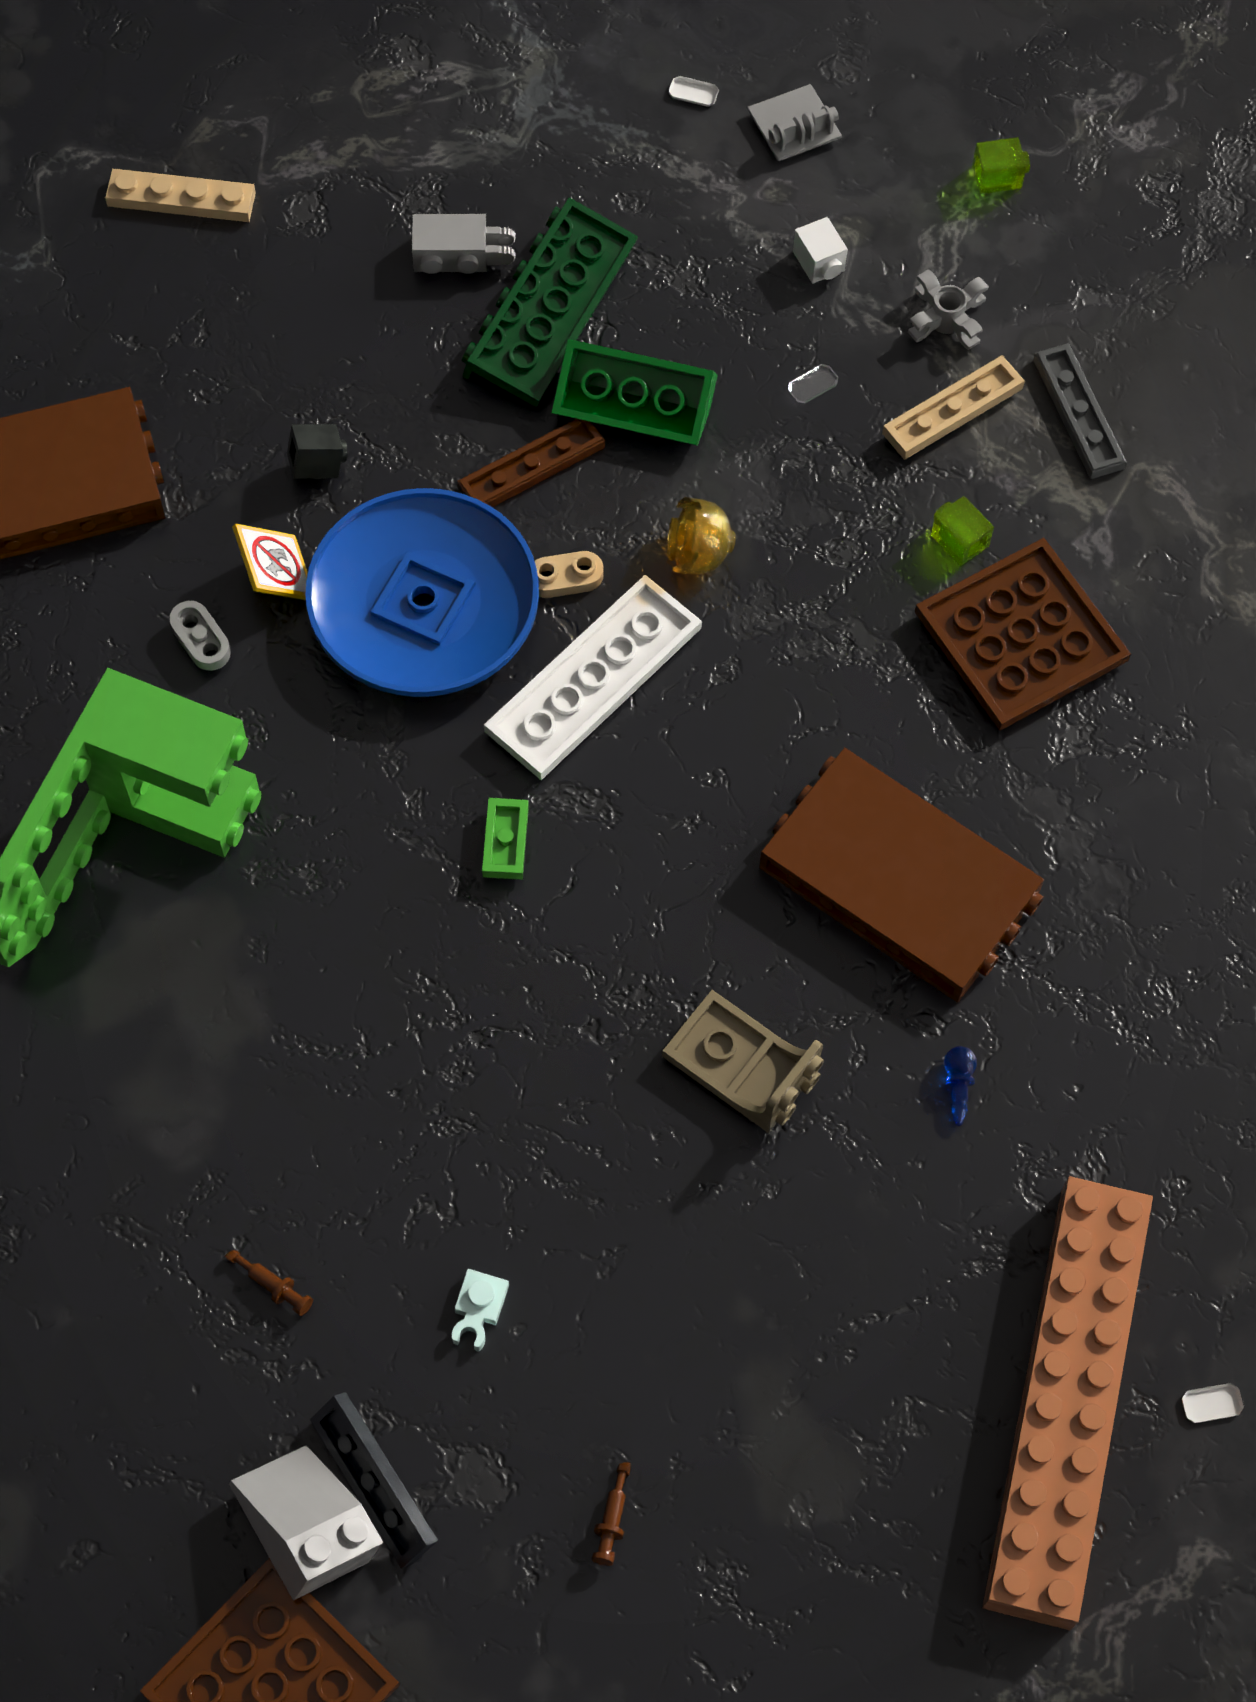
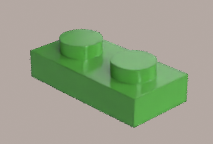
(505, 838)

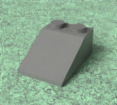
(306, 1521)

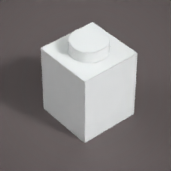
(820, 250)

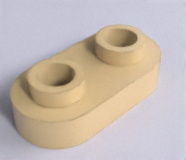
(567, 576)

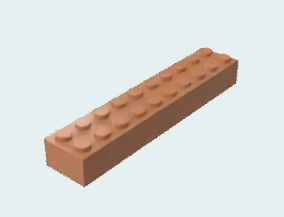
(1068, 1405)

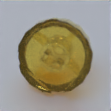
(699, 537)

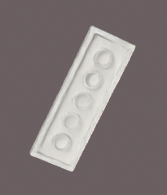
(592, 677)

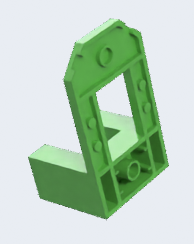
(143, 760)

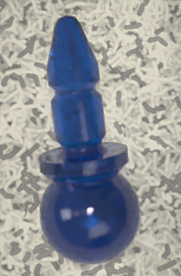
(960, 1065)

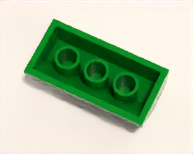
(634, 392)

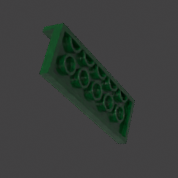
(549, 301)

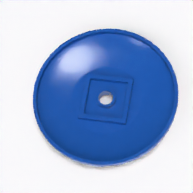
(412, 546)

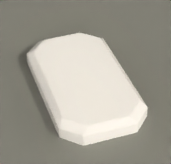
(693, 91)
(1212, 1403)

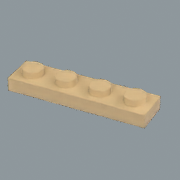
(180, 195)
(953, 407)

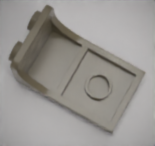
(744, 1061)

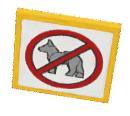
(272, 561)

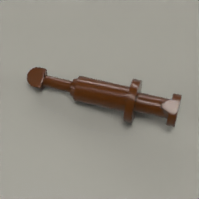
(280, 1289)
(609, 1528)

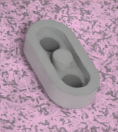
(202, 637)

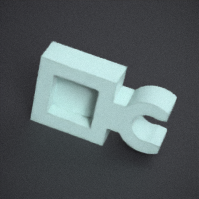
(479, 1302)

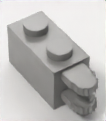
(459, 243)

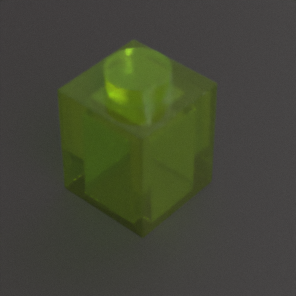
(1000, 165)
(961, 530)

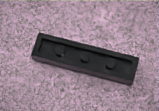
(373, 1480)

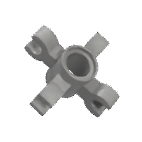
(945, 320)

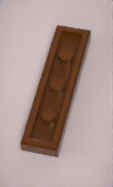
(533, 463)

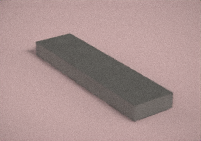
(1079, 411)

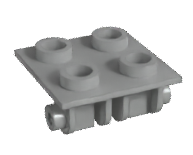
(795, 122)

